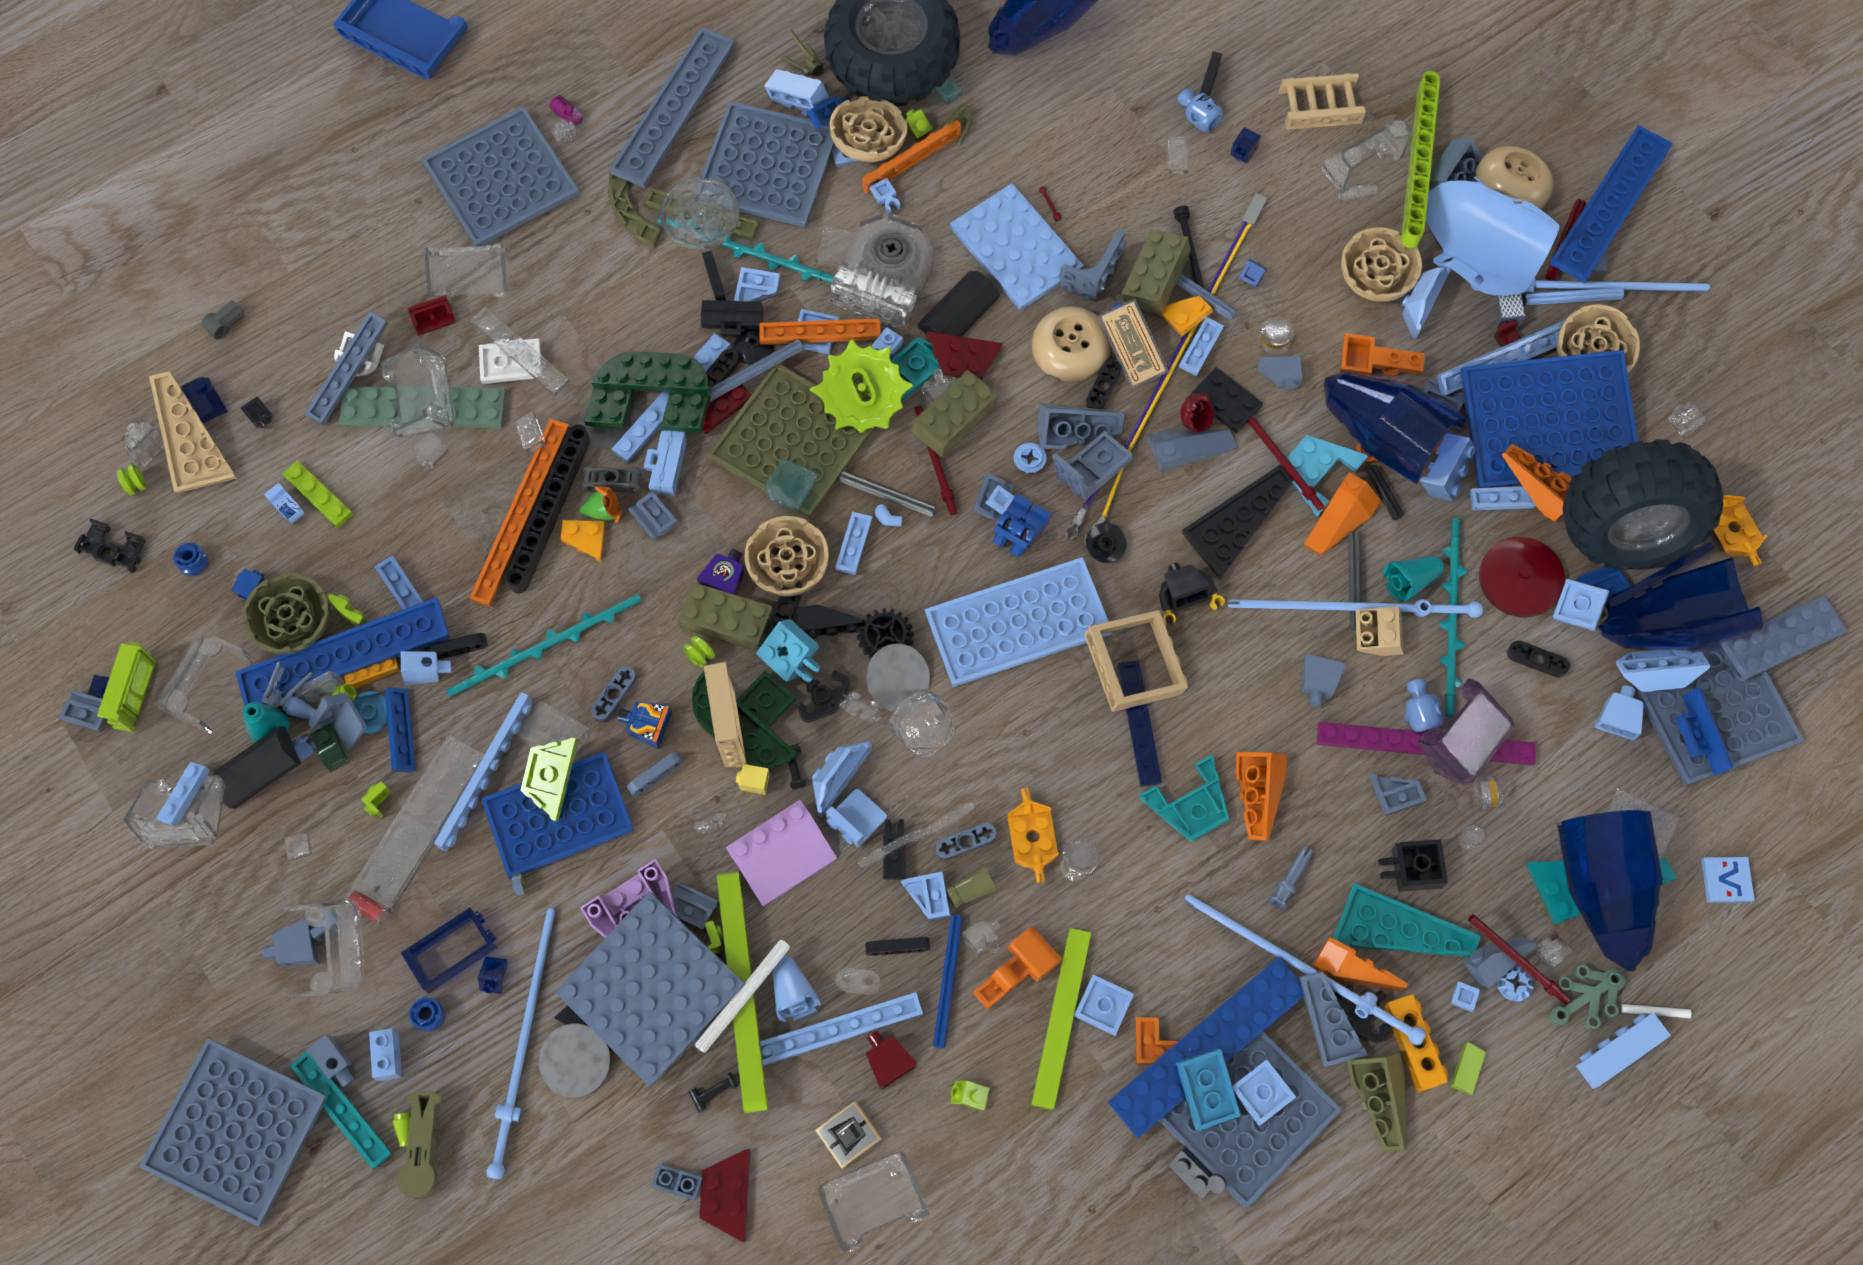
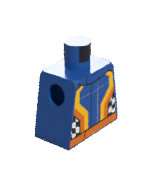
(646, 722)

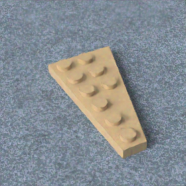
(189, 448)

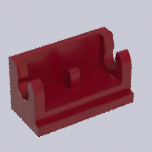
(431, 315)

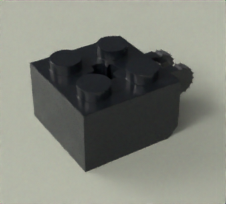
(1407, 874)

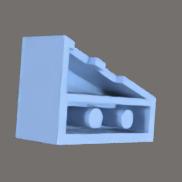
(796, 91)

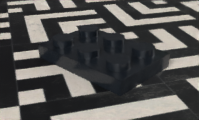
(1229, 400)

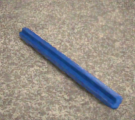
(947, 981)

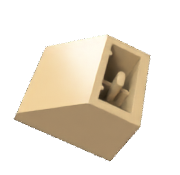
(1379, 631)

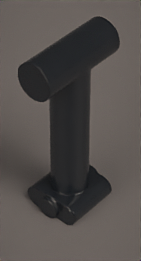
(796, 781)
(699, 1099)

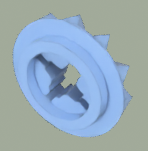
(1024, 451)
(1507, 988)

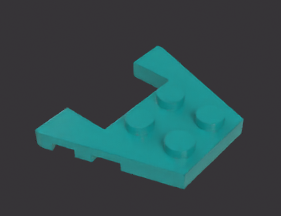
(1196, 811)

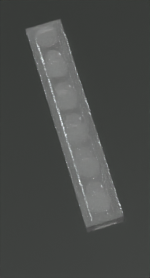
(520, 351)

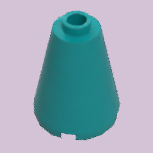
(1411, 576)
(262, 720)

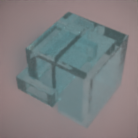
(790, 484)

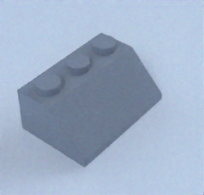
(1456, 163)

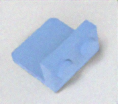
(856, 818)

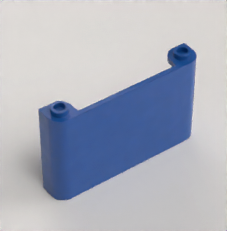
(401, 33)

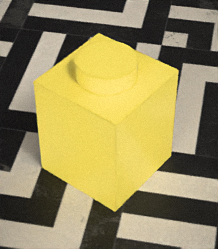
(753, 779)

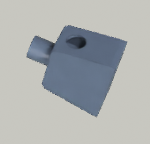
(1320, 678)
(293, 946)
(325, 1052)

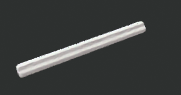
(742, 996)

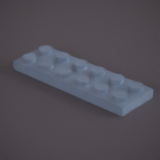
(1785, 638)

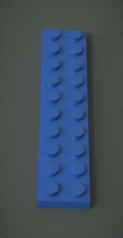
(1611, 204)
(350, 649)
(1227, 1028)

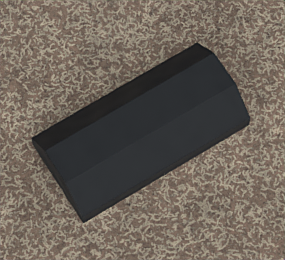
(961, 306)
(257, 767)

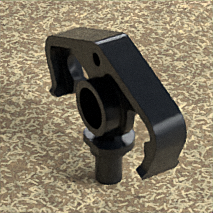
(826, 700)
(1360, 1024)

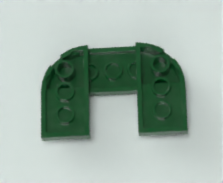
(650, 371)

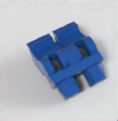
(1021, 525)

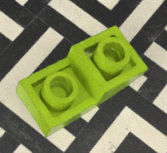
(346, 610)

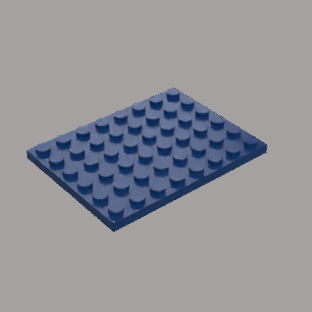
(1549, 407)

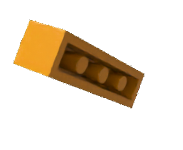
(373, 673)

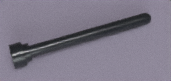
(1182, 216)

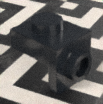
(257, 412)

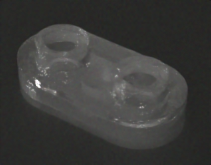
(857, 982)

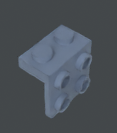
(342, 716)

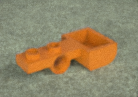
(1361, 356)
(1030, 957)

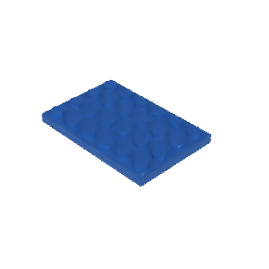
(589, 817)

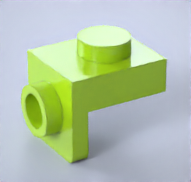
(917, 123)
(375, 795)
(715, 934)
(969, 1094)

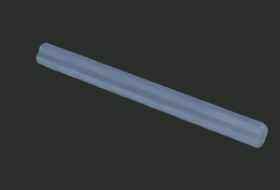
(756, 369)

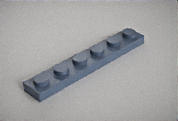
(346, 368)

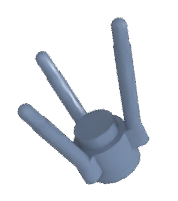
(272, 695)

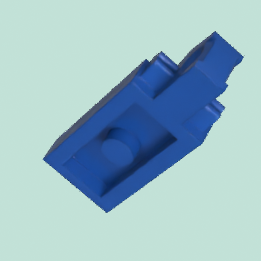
(822, 113)

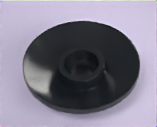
(751, 353)
(1112, 537)

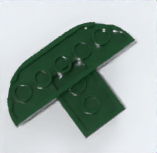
(757, 710)

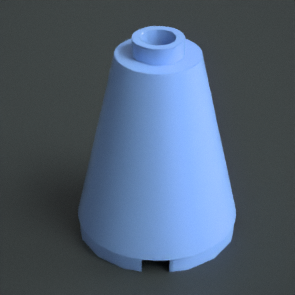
(792, 991)

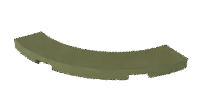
(626, 214)

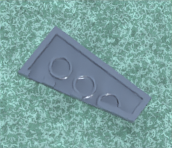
(1331, 1028)

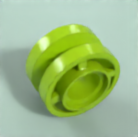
(131, 479)
(698, 651)

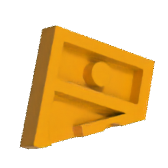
(1186, 313)
(584, 536)

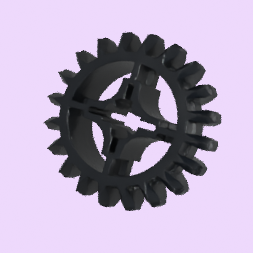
(892, 621)

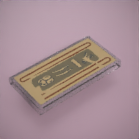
(1133, 343)

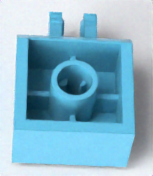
(789, 651)

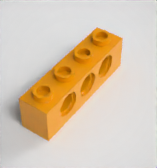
(1413, 1056)

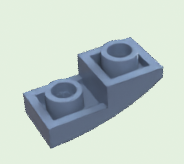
(676, 1182)

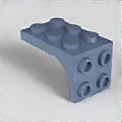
(1092, 281)
(1092, 466)

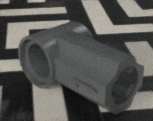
(219, 323)

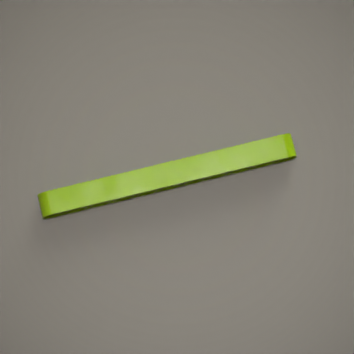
(1420, 160)
(745, 1021)

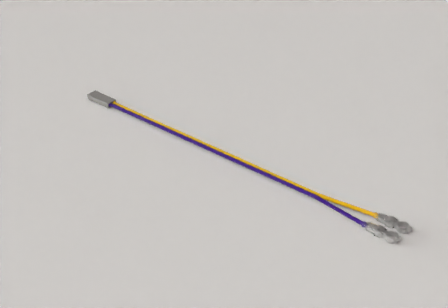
(1248, 221)

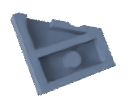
(1396, 793)

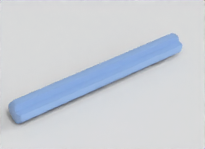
(1573, 296)

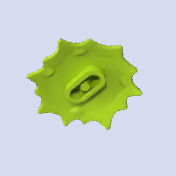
(880, 382)

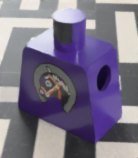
(723, 573)

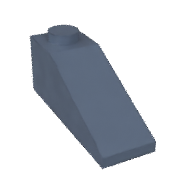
(1491, 963)

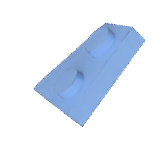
(756, 284)
(929, 894)

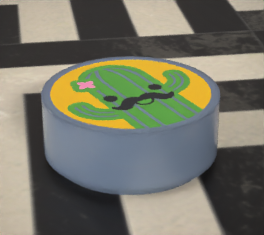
(518, 884)

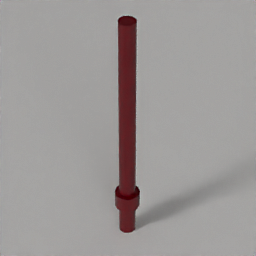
(1307, 491)
(947, 493)
(1550, 986)

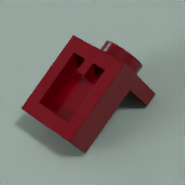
(1507, 333)

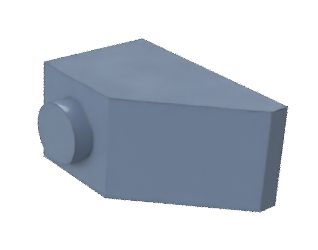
(1282, 371)

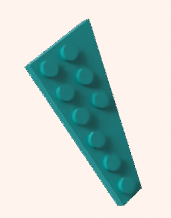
(1553, 890)
(1387, 924)

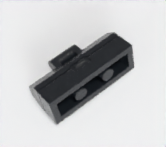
(731, 314)

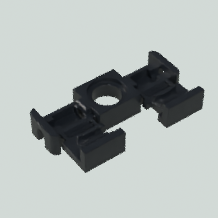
(95, 545)

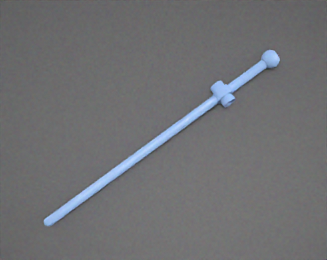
(1602, 285)
(1473, 609)
(1364, 1005)
(508, 1111)

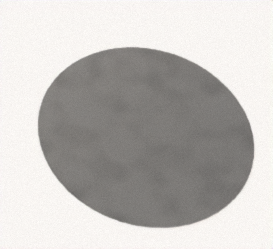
(607, 437)
(896, 674)
(574, 1060)

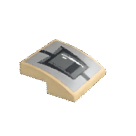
(848, 1134)

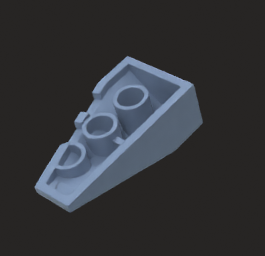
(1072, 425)
(1184, 447)

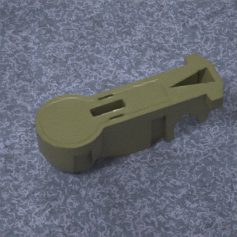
(418, 1176)

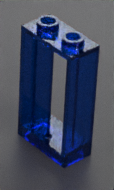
(411, 953)

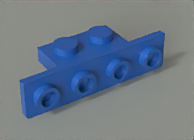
(1702, 733)

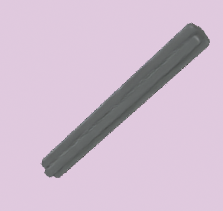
(887, 493)
(1355, 585)

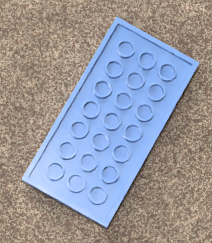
(1015, 621)

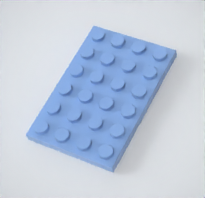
(1014, 246)

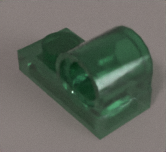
(329, 748)

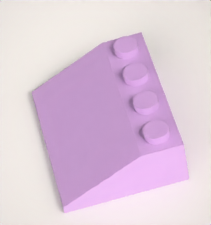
(781, 853)

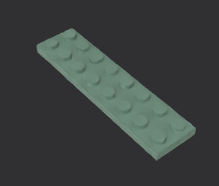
(379, 405)

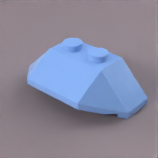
(1423, 298)
(1662, 668)
(837, 773)

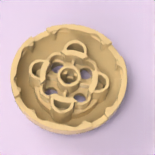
(856, 126)
(1517, 175)
(1387, 256)
(1599, 322)
(1075, 362)
(784, 534)

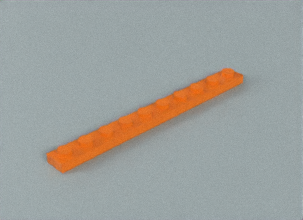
(519, 514)

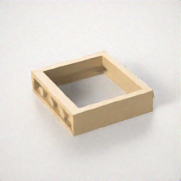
(1106, 671)
(725, 715)

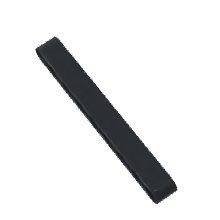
(548, 517)

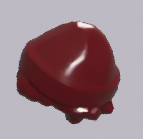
(1197, 412)

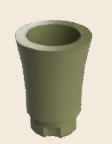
(971, 887)

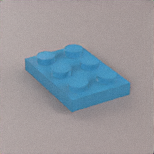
(1208, 1089)

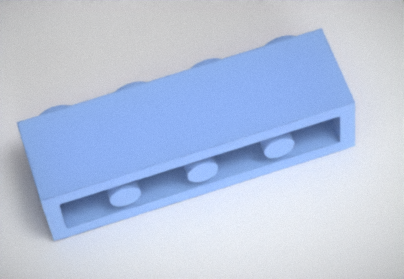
(1623, 1050)

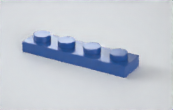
(399, 730)

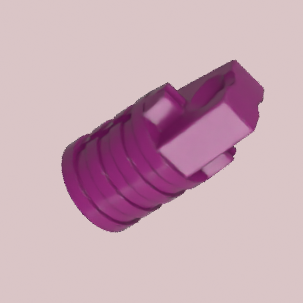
(565, 110)

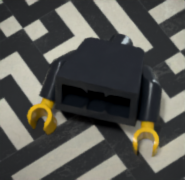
(1186, 588)

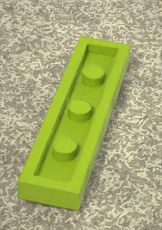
(317, 494)

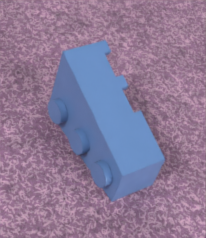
(1449, 468)

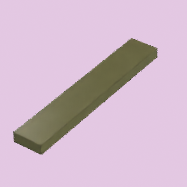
(745, 228)

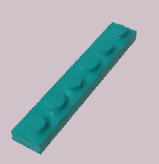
(343, 1112)

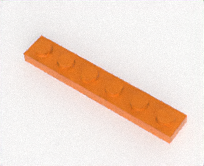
(913, 155)
(820, 331)

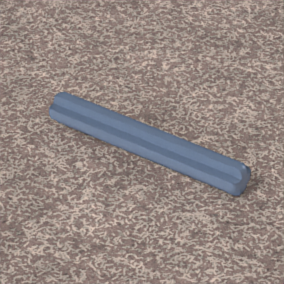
(1216, 304)

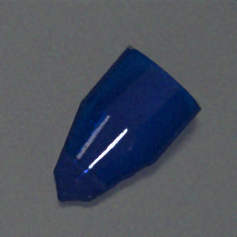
(1030, 22)
(1390, 419)
(1685, 612)
(1614, 880)

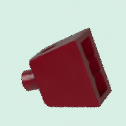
(888, 1059)

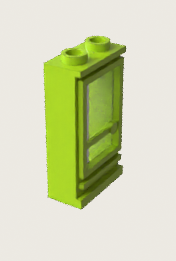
(127, 686)

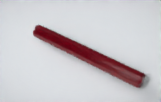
(1576, 211)

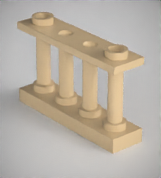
(1323, 117)

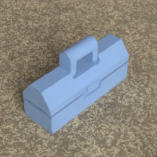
(669, 462)

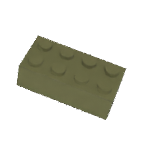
(1157, 271)
(954, 413)
(725, 617)

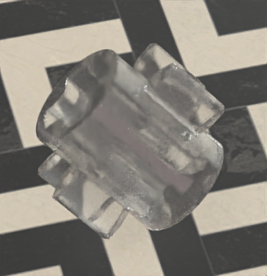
(564, 131)
(1551, 952)

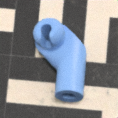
(885, 517)

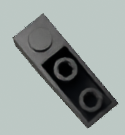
(820, 620)

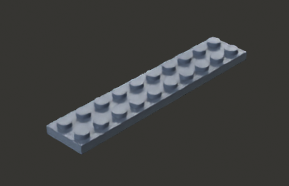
(672, 107)

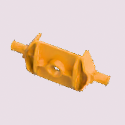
(1748, 537)
(1038, 819)

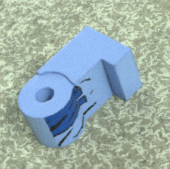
(284, 503)

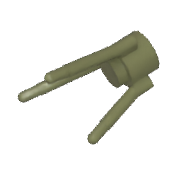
(812, 64)
(963, 115)

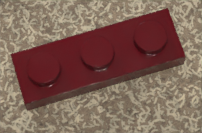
(725, 407)

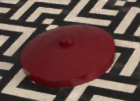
(1521, 577)

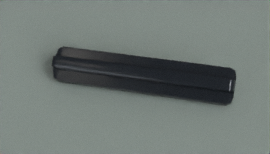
(1384, 492)

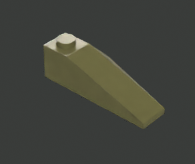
(1382, 1090)

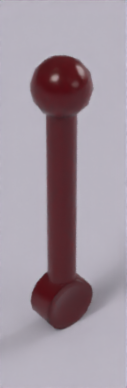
(1057, 216)

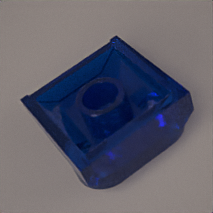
(204, 398)

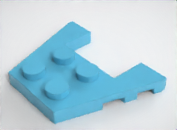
(1316, 457)

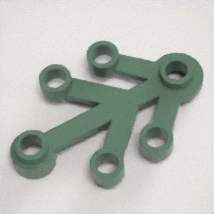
(1590, 994)

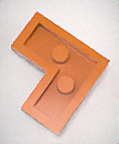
(1147, 1041)

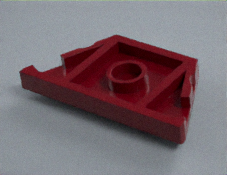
(960, 354)
(726, 1195)

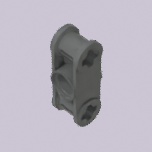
(626, 479)

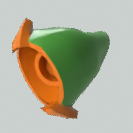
(602, 505)

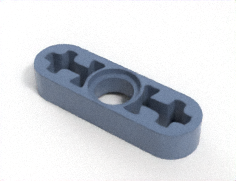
(600, 704)
(655, 774)
(963, 850)

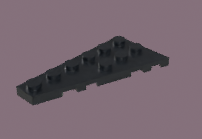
(1230, 526)

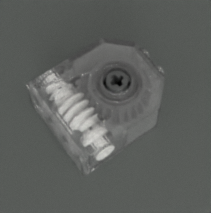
(884, 270)

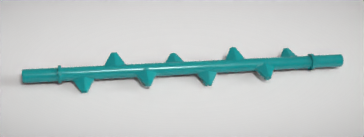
(775, 261)
(1450, 624)
(536, 651)

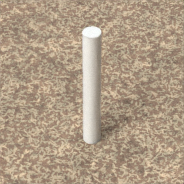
(1658, 1011)

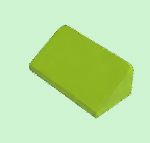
(1468, 1068)

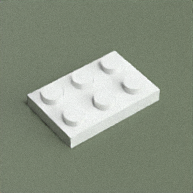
(500, 367)

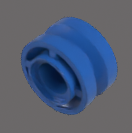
(190, 558)
(419, 1007)

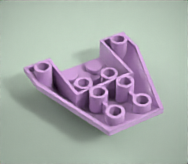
(608, 911)

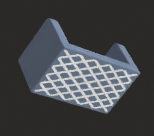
(1510, 308)

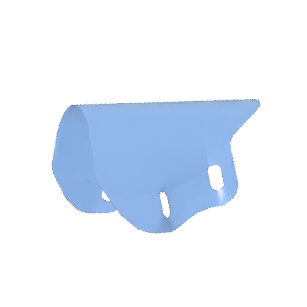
(1489, 235)

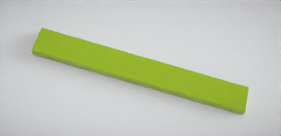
(1061, 1019)

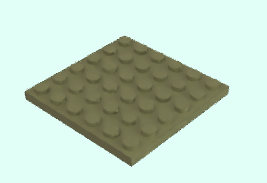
(789, 424)

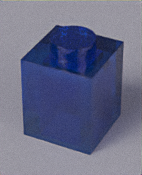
(1245, 145)

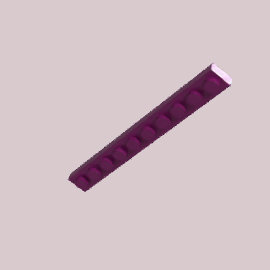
(1407, 742)

